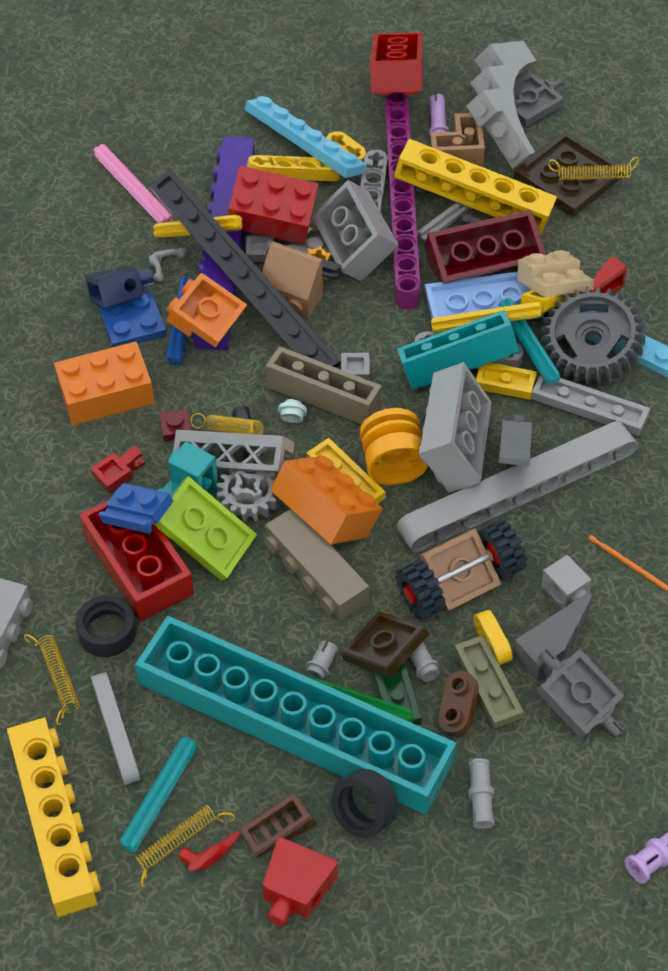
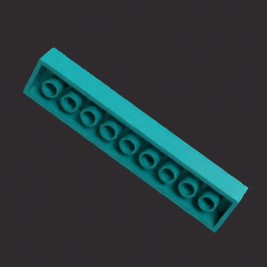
(294, 712)

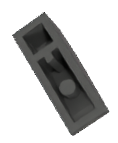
(515, 440)
(555, 633)

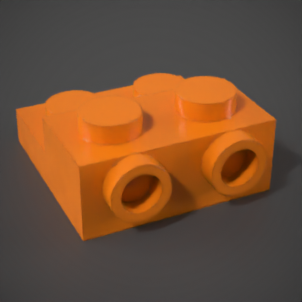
(205, 310)

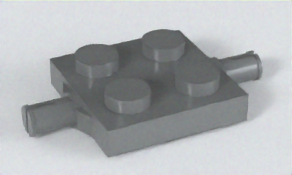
(536, 97)
(580, 693)

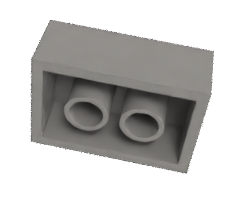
(354, 230)

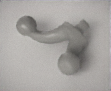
(157, 257)

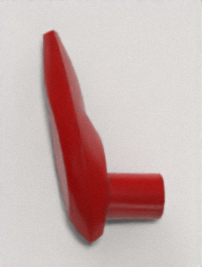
(209, 855)

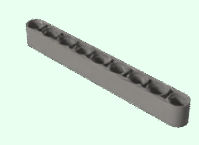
(516, 486)

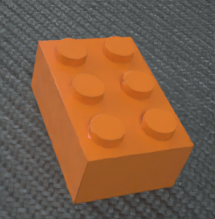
(104, 383)
(326, 499)

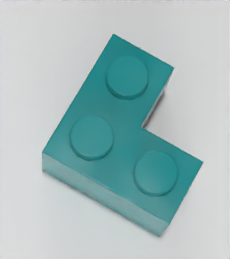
(193, 463)

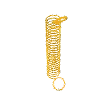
(629, 165)
(249, 422)
(62, 710)
(145, 870)

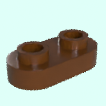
(460, 702)

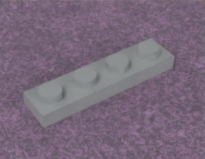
(591, 404)

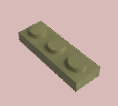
(494, 689)

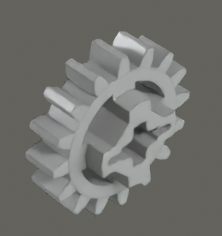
(247, 494)

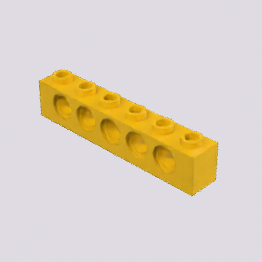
(471, 184)
(67, 893)

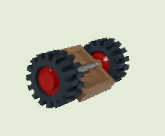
(461, 569)

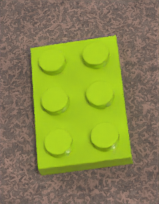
(205, 529)

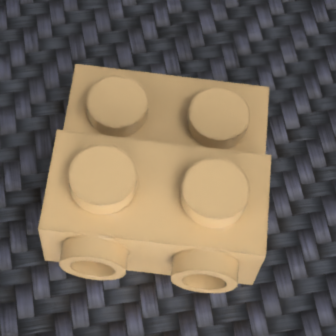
(553, 274)

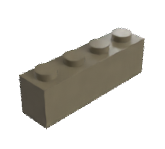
(323, 385)
(317, 565)

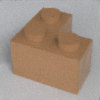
(464, 142)

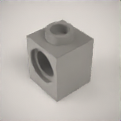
(565, 581)

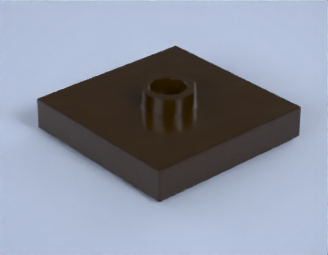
(384, 644)

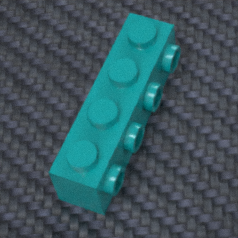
(470, 343)

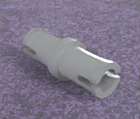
(481, 793)

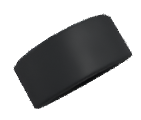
(101, 606)
(346, 811)

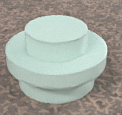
(292, 411)

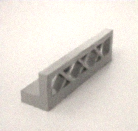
(231, 442)

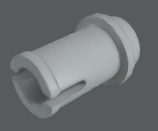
(321, 661)
(426, 667)

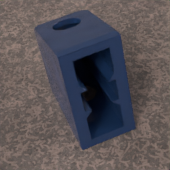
(108, 286)

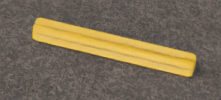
(176, 229)
(514, 313)

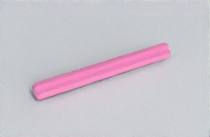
(132, 184)

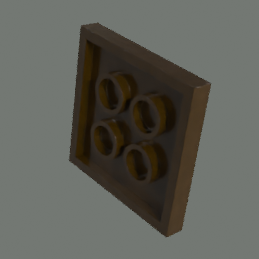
(568, 151)

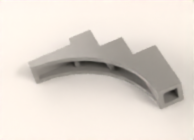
(495, 102)

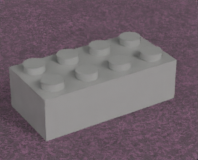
(455, 428)

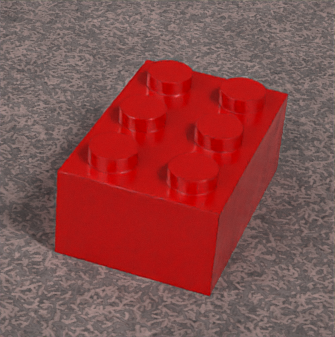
(273, 204)

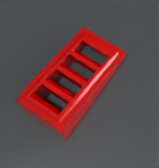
(610, 276)

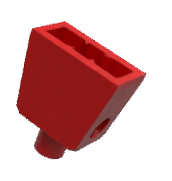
(296, 880)

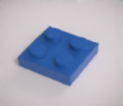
(133, 321)

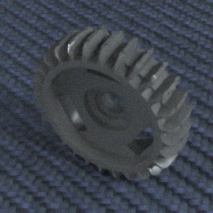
(592, 360)

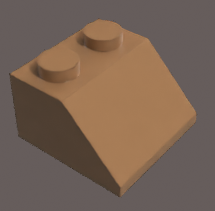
(295, 277)

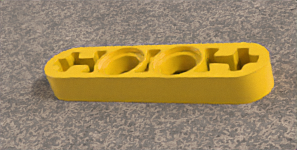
(297, 167)

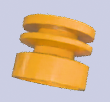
(392, 446)

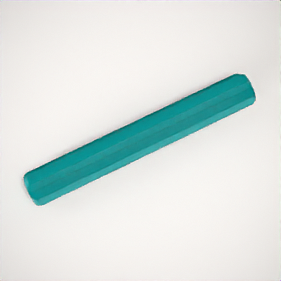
(533, 347)
(158, 794)

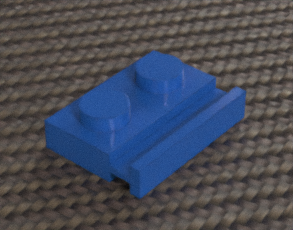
(136, 507)

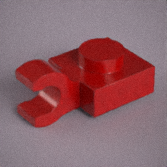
(117, 470)

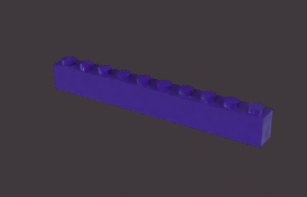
(230, 156)

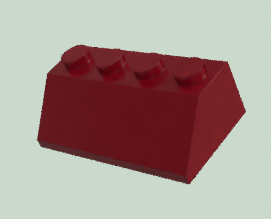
(482, 246)

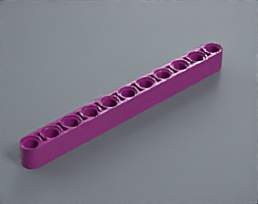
(402, 205)

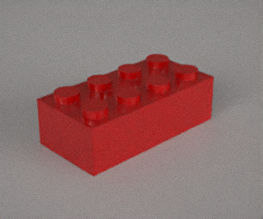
(397, 63)
(139, 563)

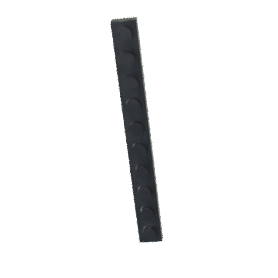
(240, 269)

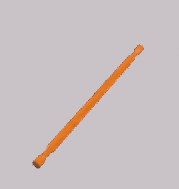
(629, 563)

